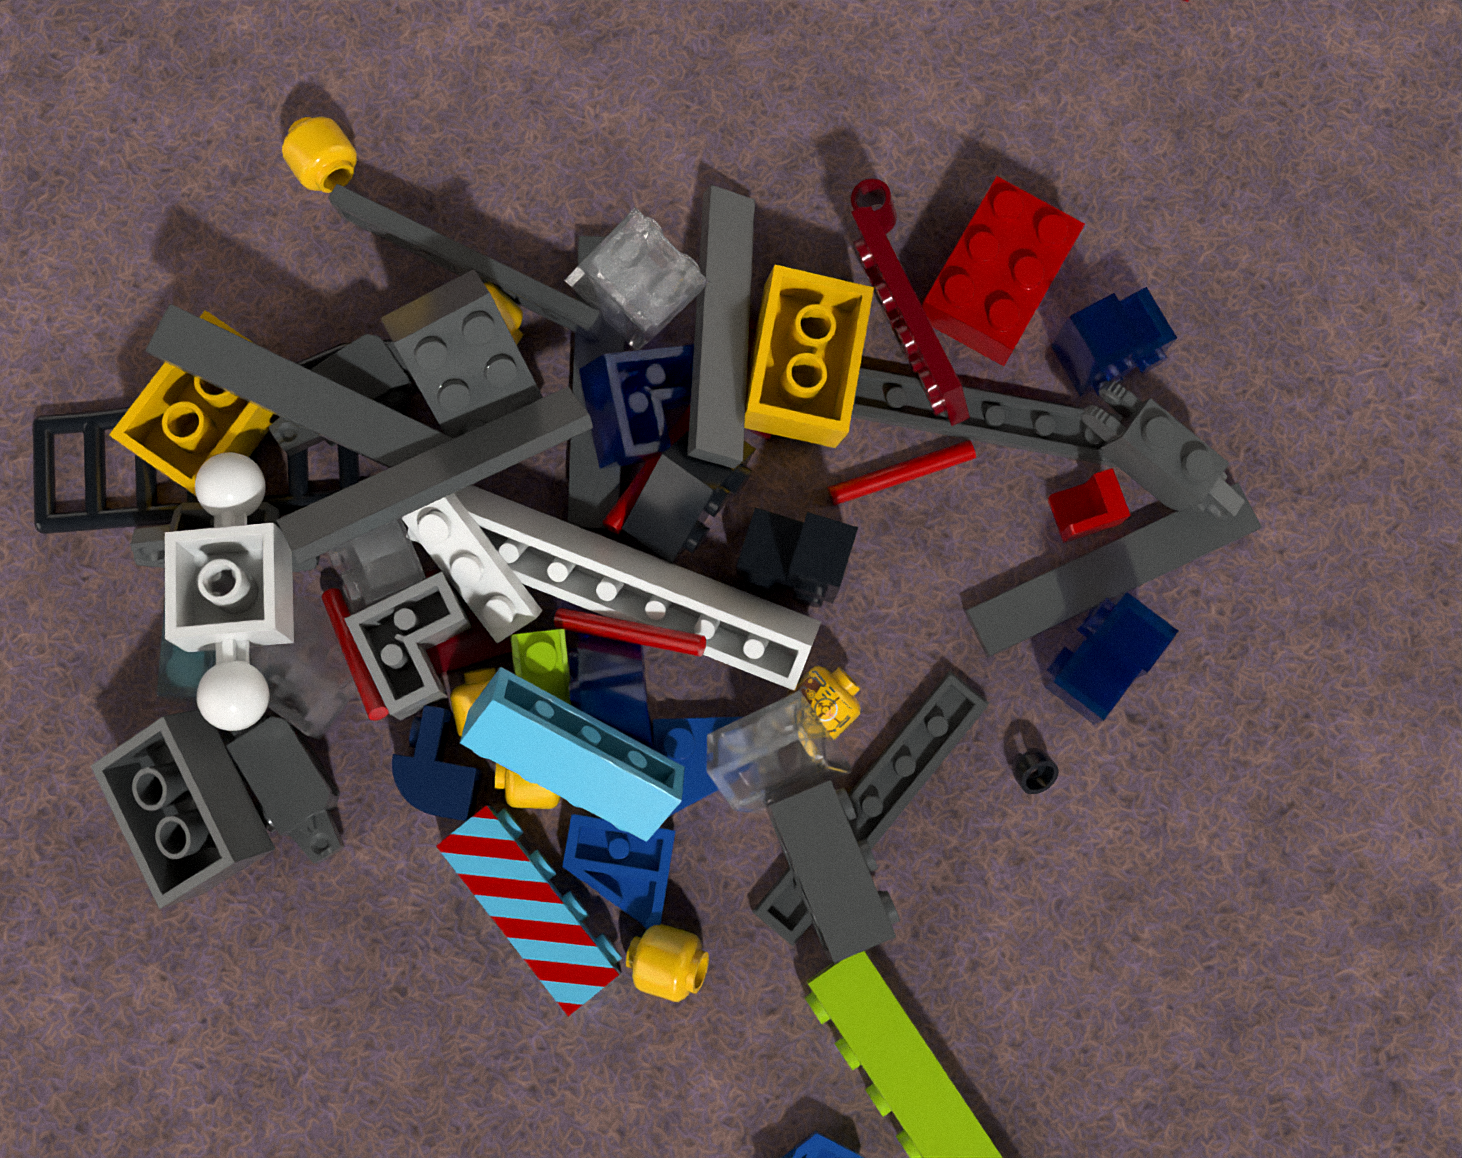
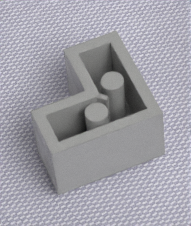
(396, 638)

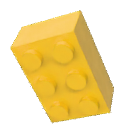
(806, 356)
(187, 421)

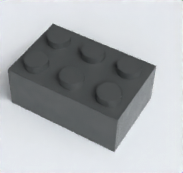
(462, 355)
(182, 807)
(833, 871)

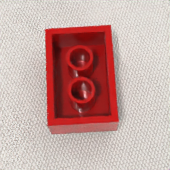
(1000, 270)

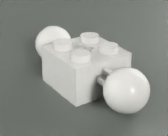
(256, 609)

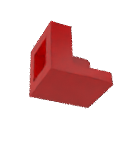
(1089, 506)

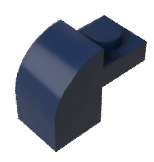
(428, 782)

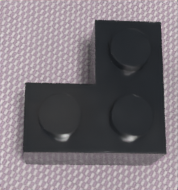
(681, 497)
(796, 555)

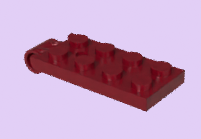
(900, 301)

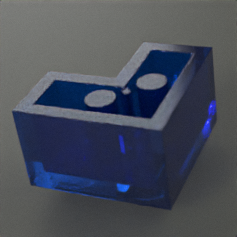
(1113, 340)
(628, 401)
(1116, 647)
(611, 685)

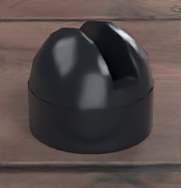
(1039, 781)

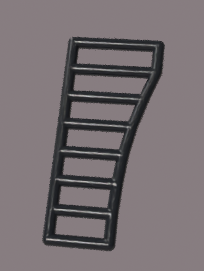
(147, 511)

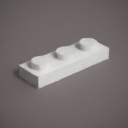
(473, 566)

